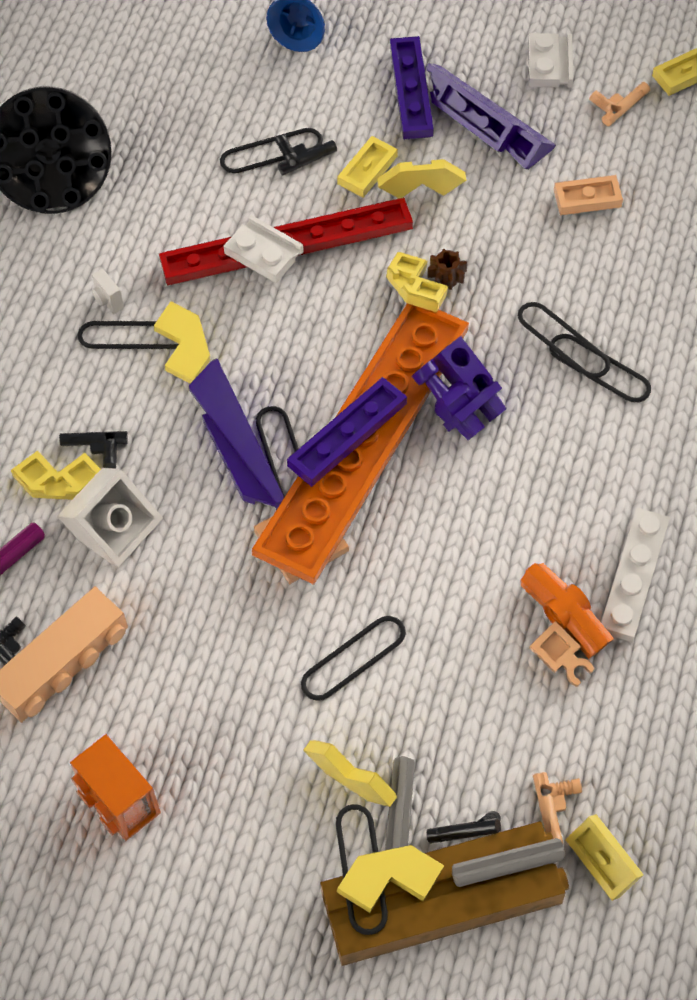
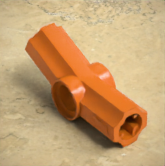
(567, 607)

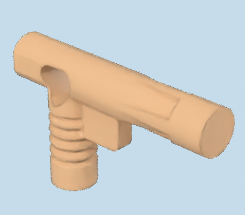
(618, 103)
(554, 801)

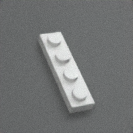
(634, 574)

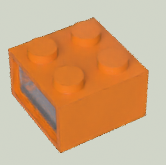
(114, 788)

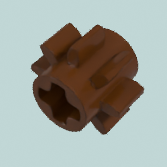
(447, 268)

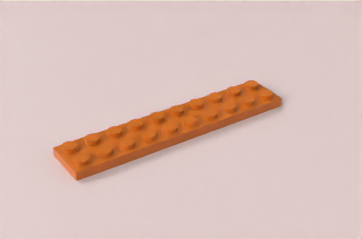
(317, 517)

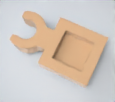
(557, 650)

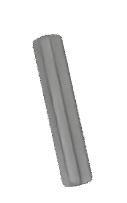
(400, 810)
(508, 862)

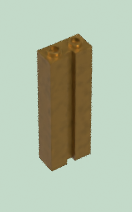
(447, 906)

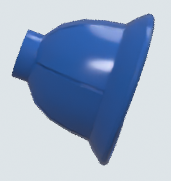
(296, 24)

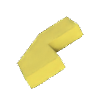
(406, 177)
(406, 277)
(186, 330)
(43, 481)
(362, 782)
(402, 866)

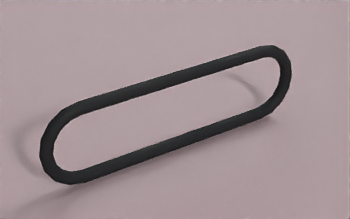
(261, 142)
(572, 331)
(121, 346)
(599, 381)
(263, 439)
(362, 668)
(345, 869)

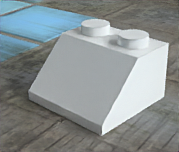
(110, 516)

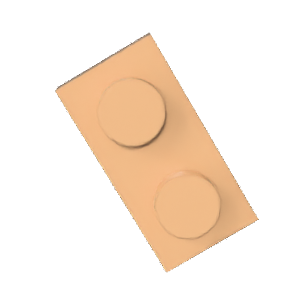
(588, 195)

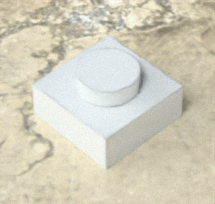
(107, 292)

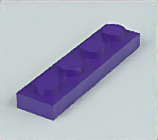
(411, 88)
(346, 431)

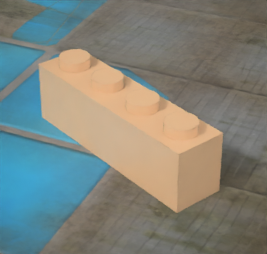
(60, 654)

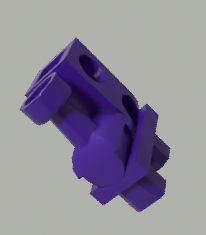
(469, 389)

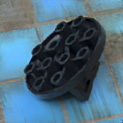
(52, 149)

